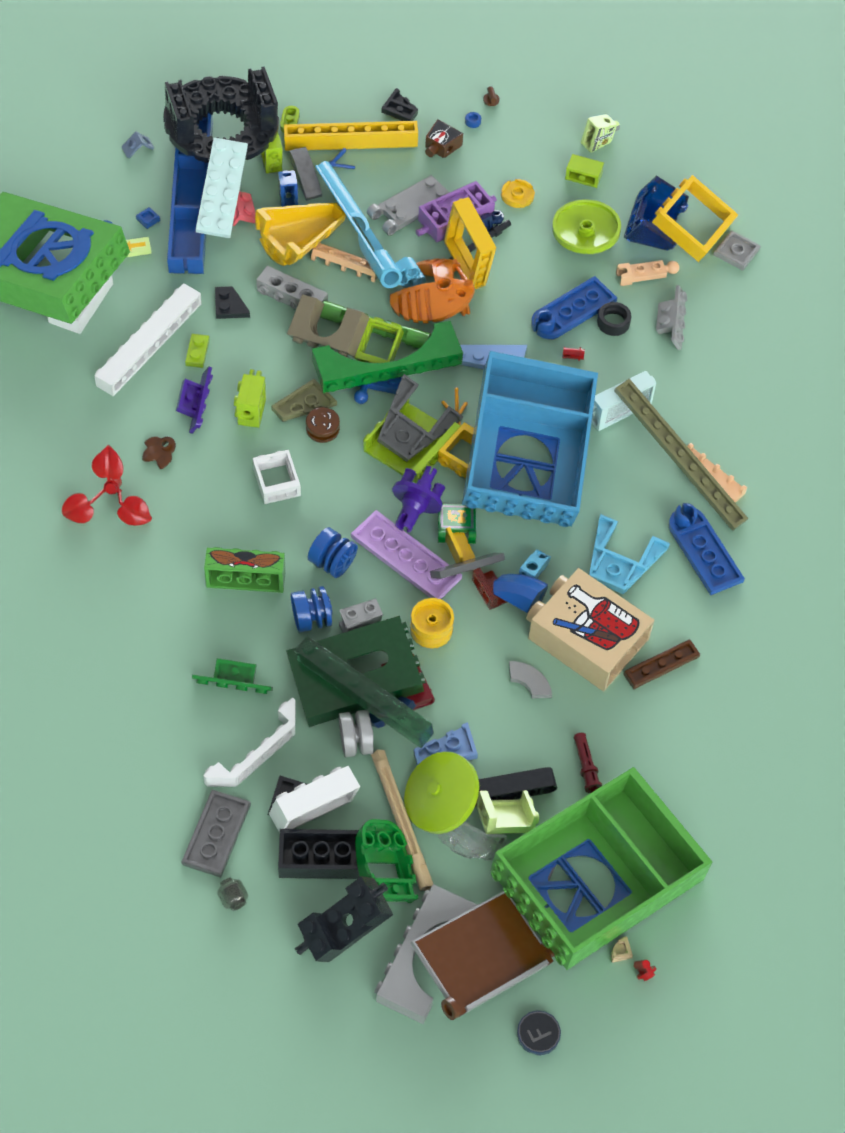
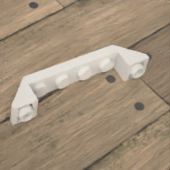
(220, 777)

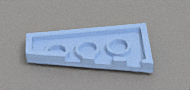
(477, 355)

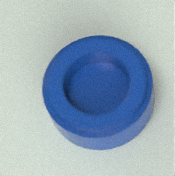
(473, 120)

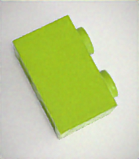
(584, 171)

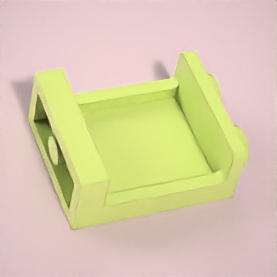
(507, 815)

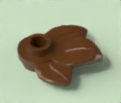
(158, 452)

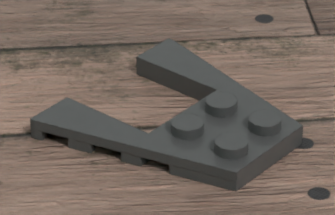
(405, 436)

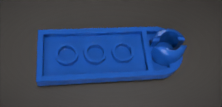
(571, 309)
(704, 549)

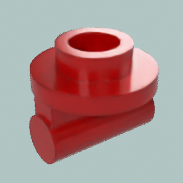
(645, 971)

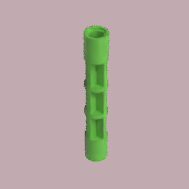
(411, 336)

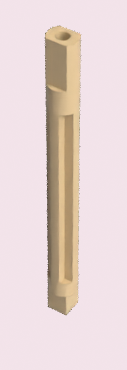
(419, 866)

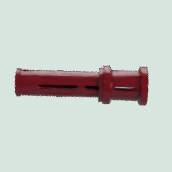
(589, 770)

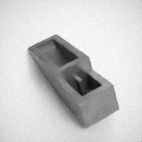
(305, 173)

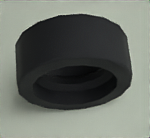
(614, 308)

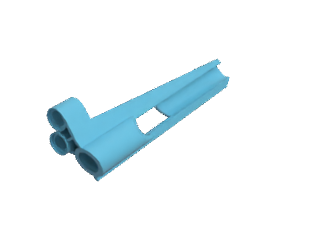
(389, 273)

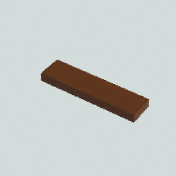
(661, 664)

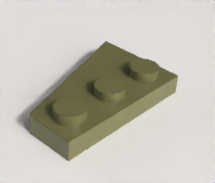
(303, 401)

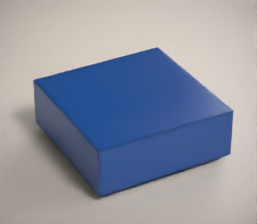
(148, 218)

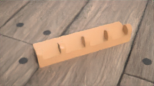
(343, 258)
(727, 482)

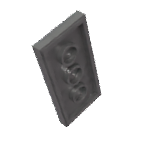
(216, 833)

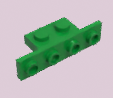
(234, 673)

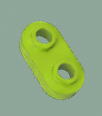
(289, 116)

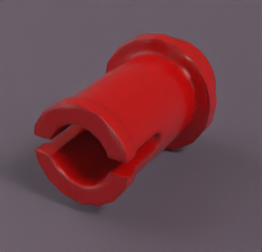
(573, 353)

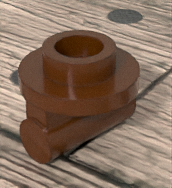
(491, 98)

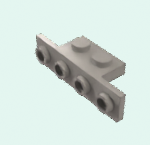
(671, 317)

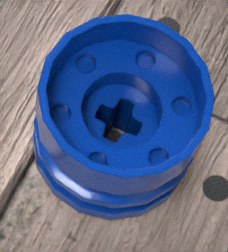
(332, 552)
(311, 609)

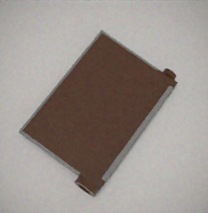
(481, 954)

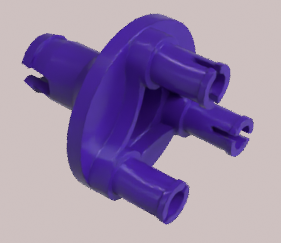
(417, 497)

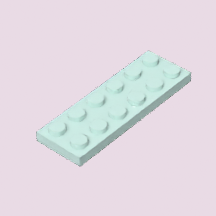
(221, 188)

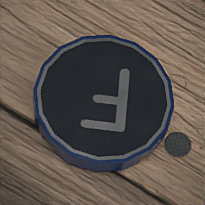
(538, 1032)

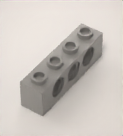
(286, 288)

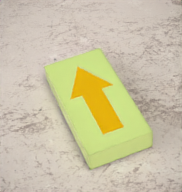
(139, 246)

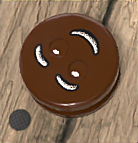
(322, 424)

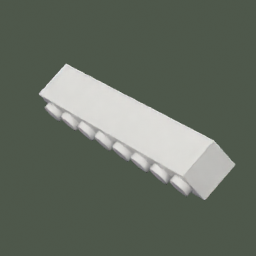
(147, 339)

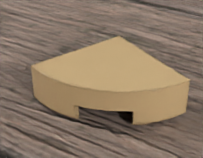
(621, 950)

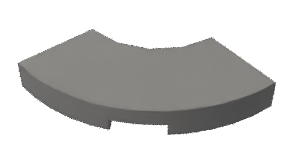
(530, 678)

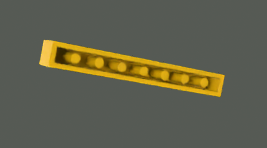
(351, 135)

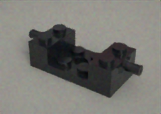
(328, 933)

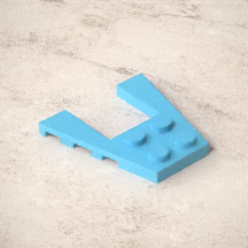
(616, 570)

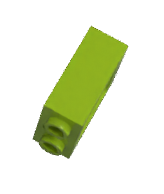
(273, 156)
(379, 323)

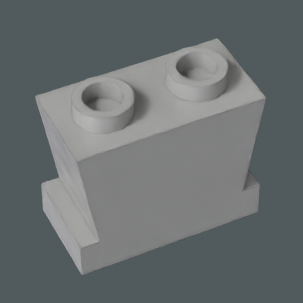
(360, 615)

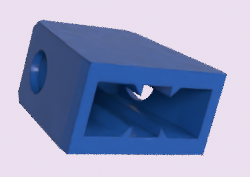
(288, 184)

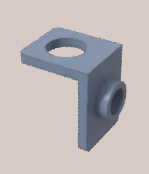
(135, 143)

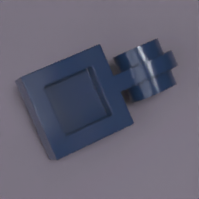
(489, 219)

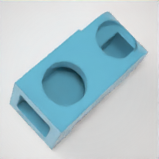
(535, 564)

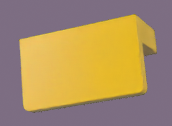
(458, 546)

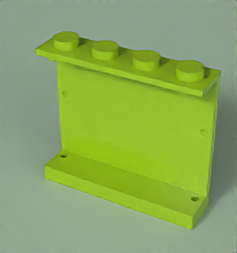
(418, 463)

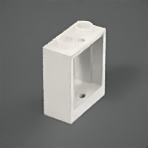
(280, 491)

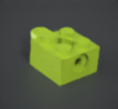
(251, 399)

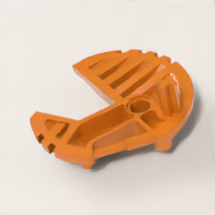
(436, 299)

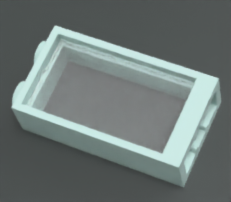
(611, 409)

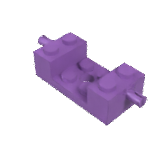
(436, 213)

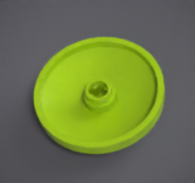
(586, 226)
(441, 792)

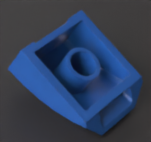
(520, 590)

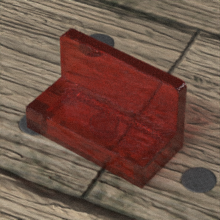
(484, 585)

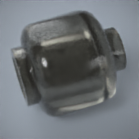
(232, 894)

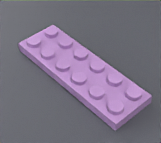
(403, 555)

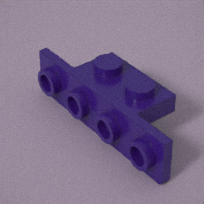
(192, 399)

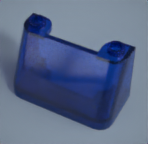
(648, 201)

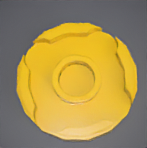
(517, 193)

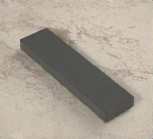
(467, 565)

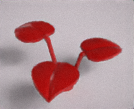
(107, 465)

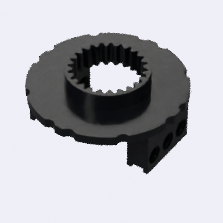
(250, 101)

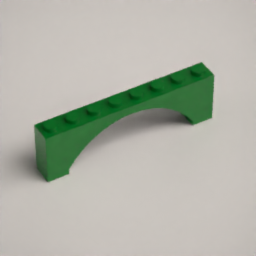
(340, 372)

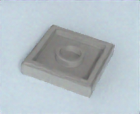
(737, 250)

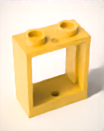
(448, 460)

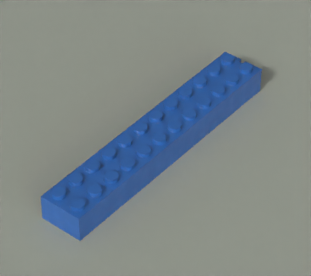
(186, 246)

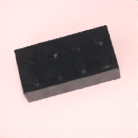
(317, 854)

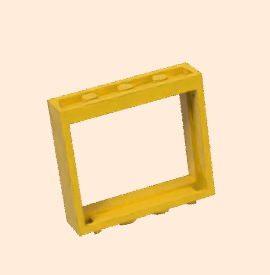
(465, 215)
(678, 233)

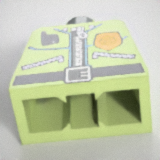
(599, 132)

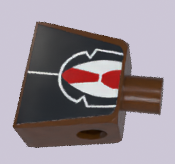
(442, 140)

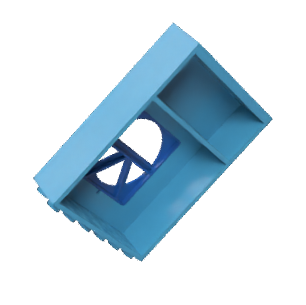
(538, 402)

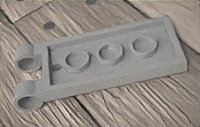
(406, 204)

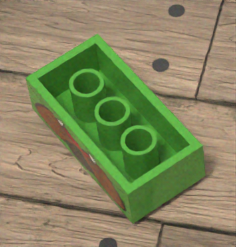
(245, 569)

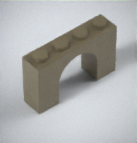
(344, 340)

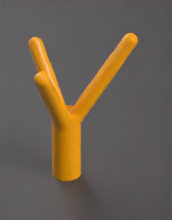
(456, 403)

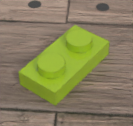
(197, 350)

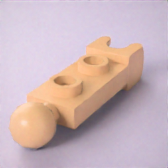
(645, 271)

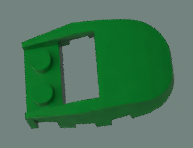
(384, 843)

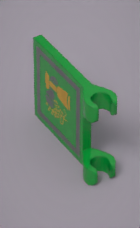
(459, 519)

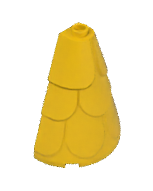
(295, 230)

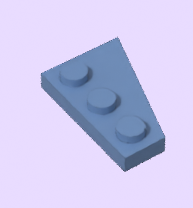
(455, 741)

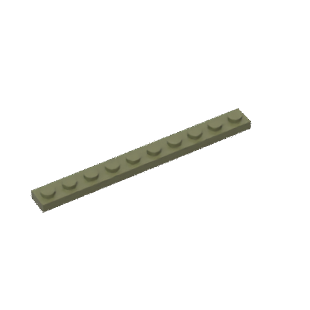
(681, 454)

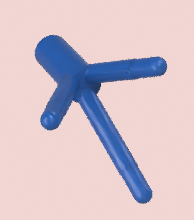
(340, 154)

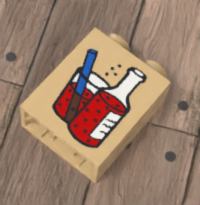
(589, 628)

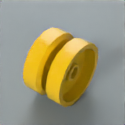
(432, 623)

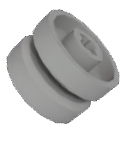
(359, 733)

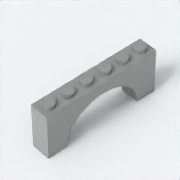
(400, 988)

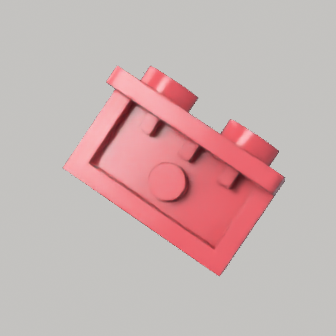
(245, 209)

